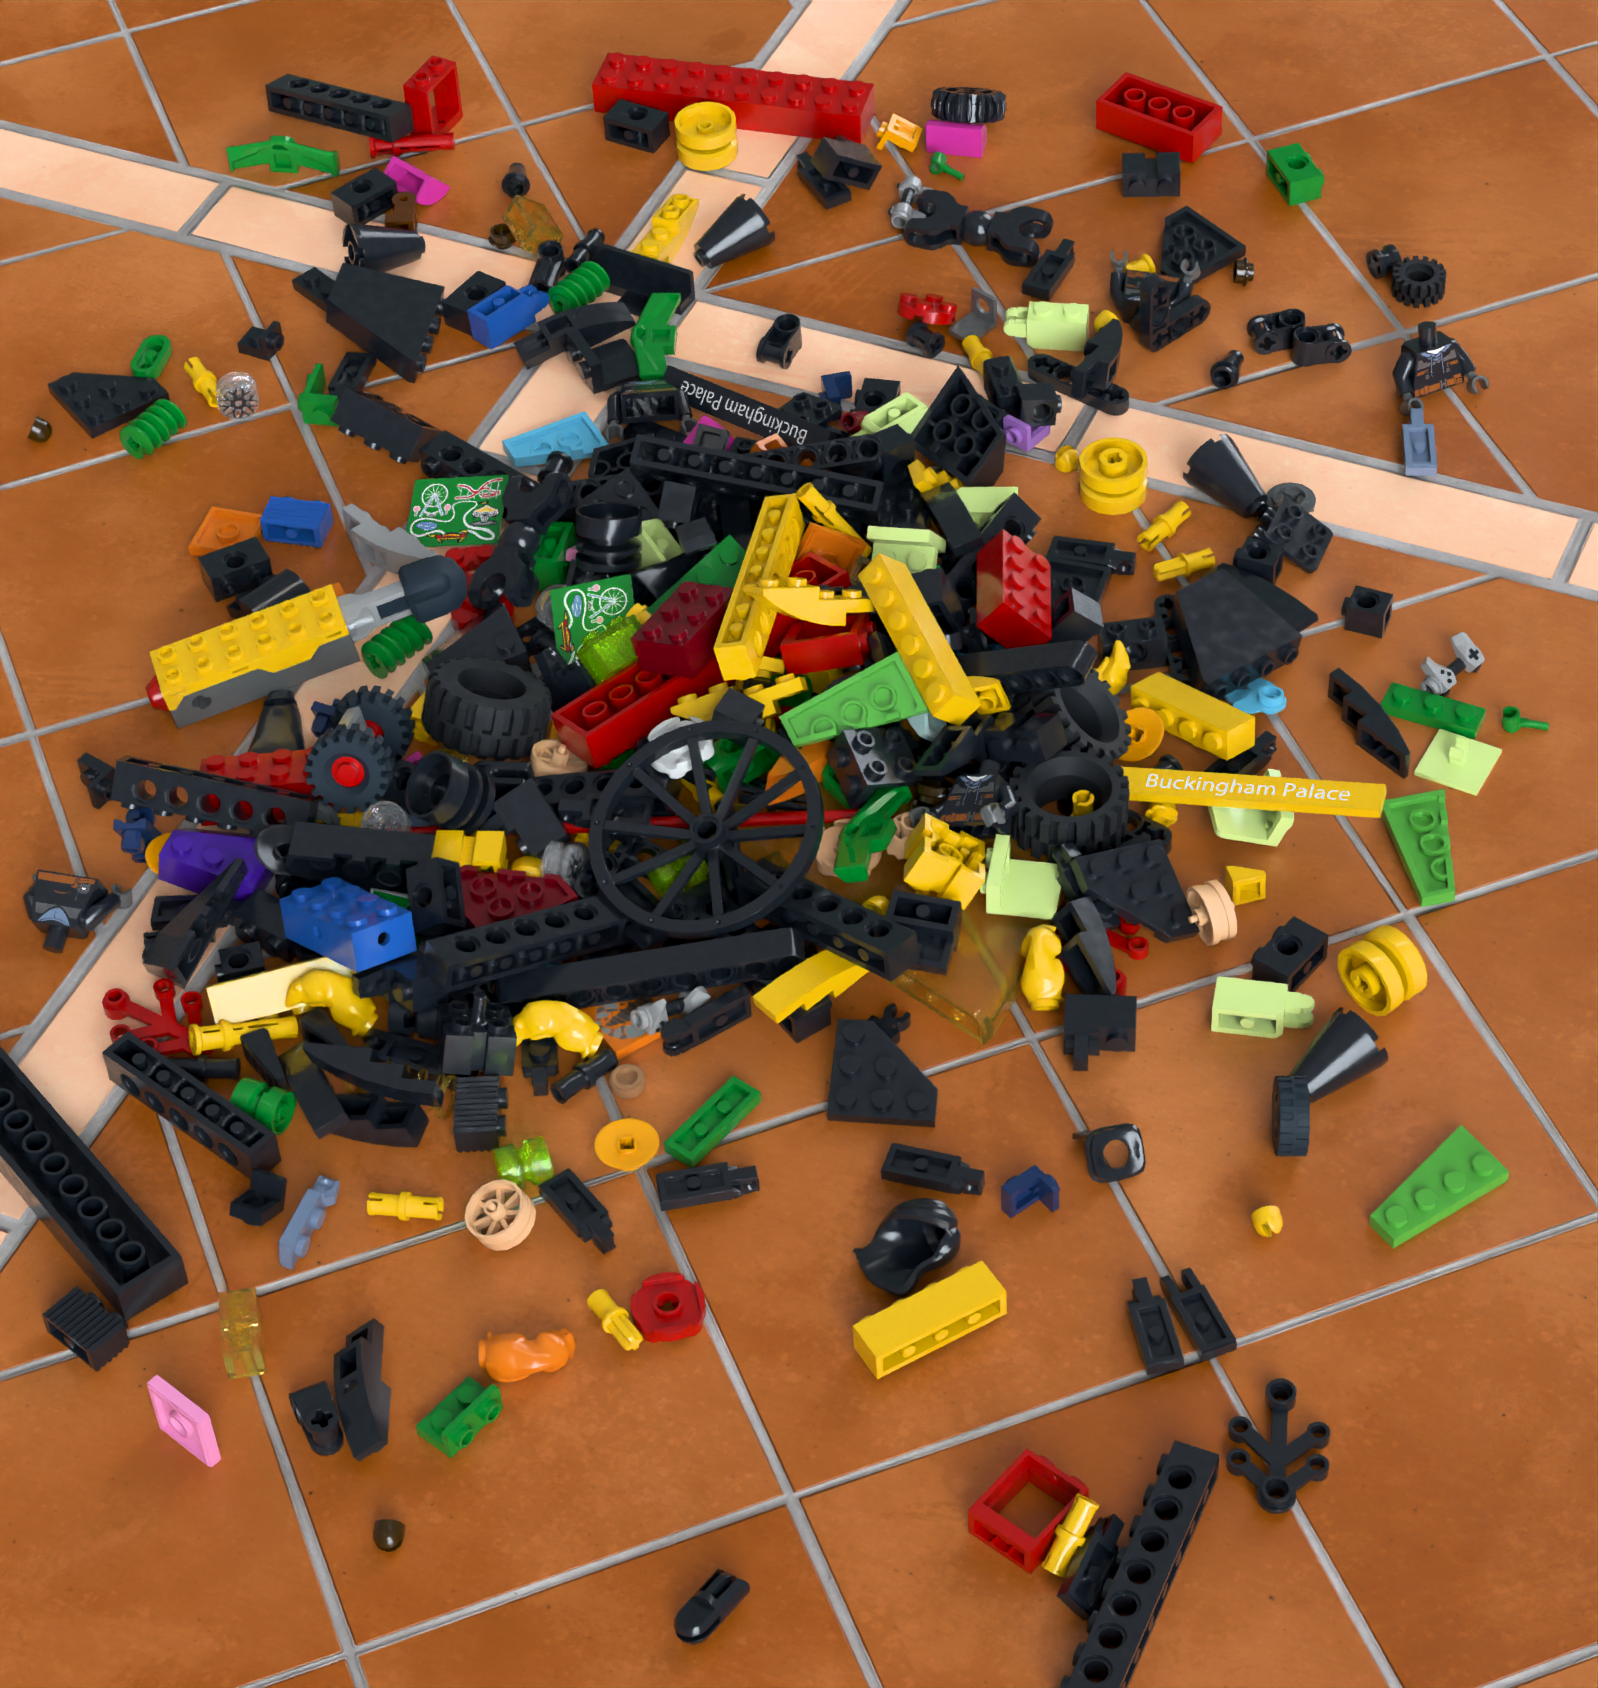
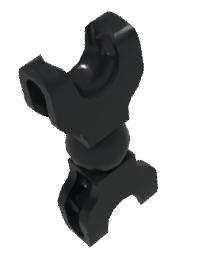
(1004, 232)
(512, 564)

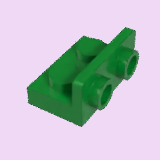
(460, 1416)

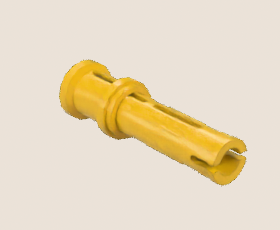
(226, 1035)

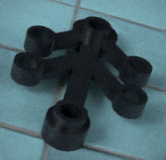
(1277, 1454)

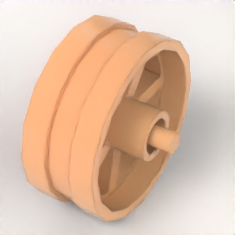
(553, 758)
(1212, 912)
(514, 1223)

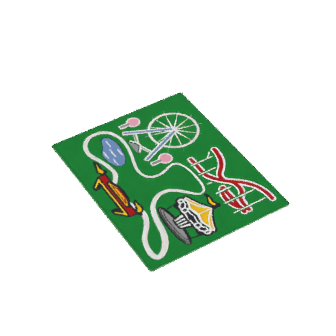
(457, 510)
(586, 608)

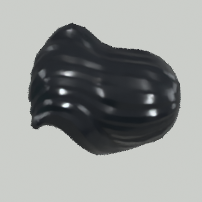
(908, 1244)

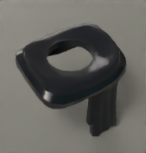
(1094, 1146)

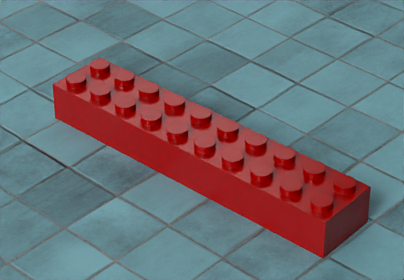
(759, 98)
(636, 701)

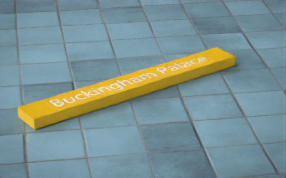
(1256, 792)

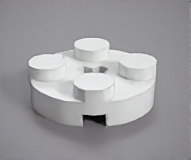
(678, 761)

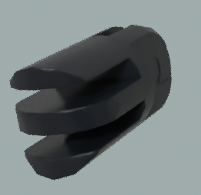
(709, 1607)

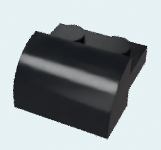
(270, 591)
(936, 926)

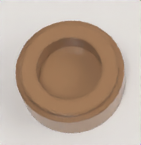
(627, 1081)

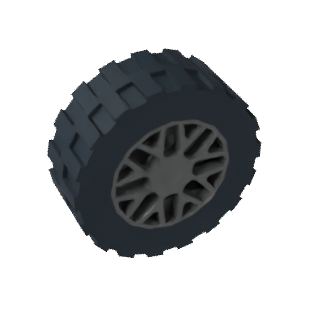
(1290, 1116)

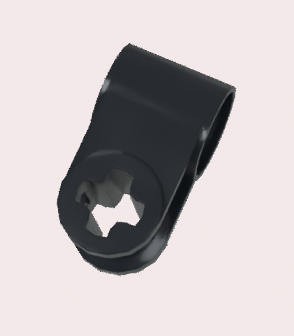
(1277, 330)
(781, 341)
(1316, 345)
(318, 1417)

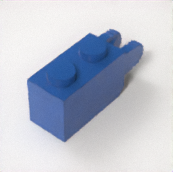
(505, 314)

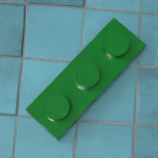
(1433, 710)
(712, 1122)

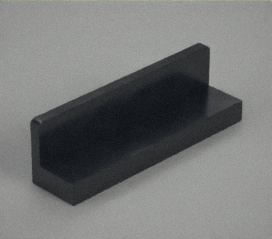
(639, 276)

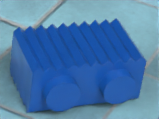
(296, 521)

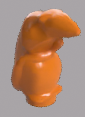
(514, 1358)

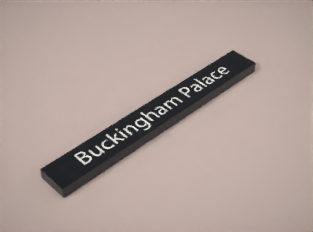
(745, 411)

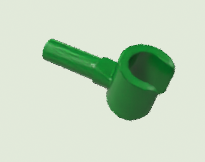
(939, 165)
(1513, 722)

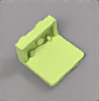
(1252, 825)
(1019, 885)

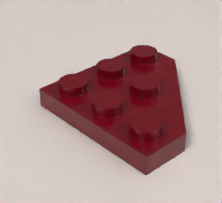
(509, 894)

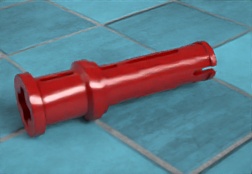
(412, 143)

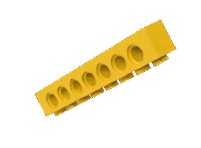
(768, 555)

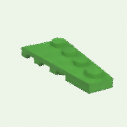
(863, 701)
(1423, 844)
(1440, 1186)

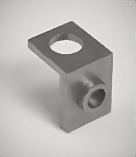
(978, 321)

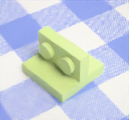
(910, 546)

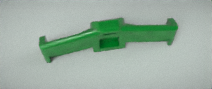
(283, 156)
(654, 336)
(868, 832)

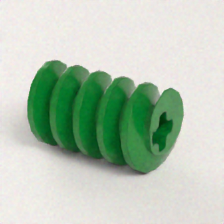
(579, 287)
(152, 428)
(395, 645)

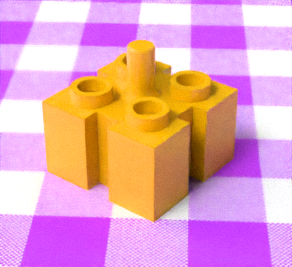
(480, 849)
(944, 861)

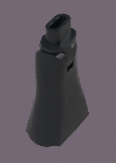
(655, 580)
(278, 725)

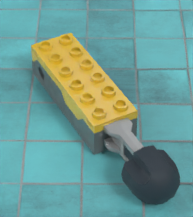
(292, 641)

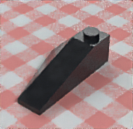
(186, 937)

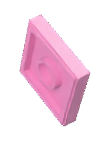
(184, 1421)

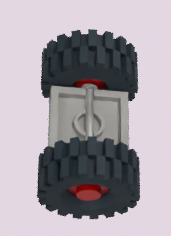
(359, 749)

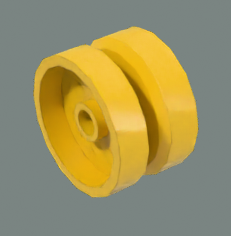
(706, 136)
(1113, 476)
(1382, 970)

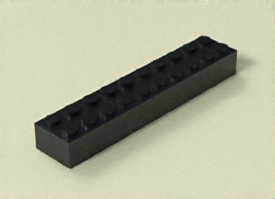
(82, 1200)

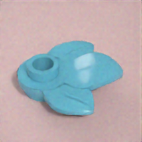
(1258, 697)

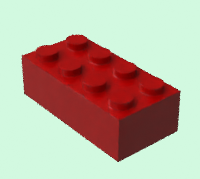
(1159, 117)
(1013, 593)
(276, 769)

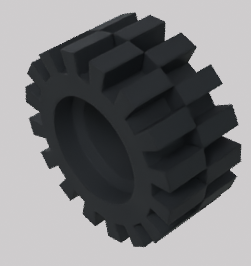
(1418, 281)

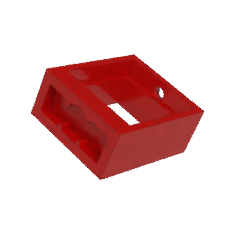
(442, 78)
(823, 647)
(1003, 1535)

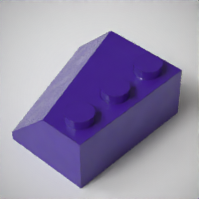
(198, 856)

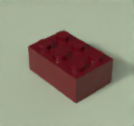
(682, 631)

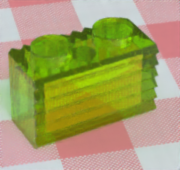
(610, 650)

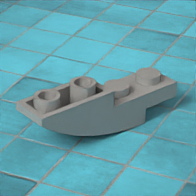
(381, 546)

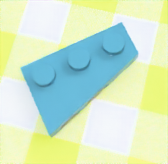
(572, 435)

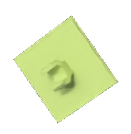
(1458, 762)

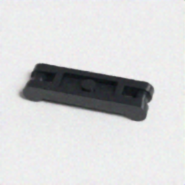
(408, 1050)

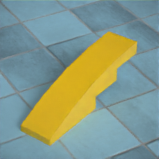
(807, 985)

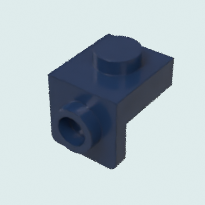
(836, 387)
(1026, 1189)

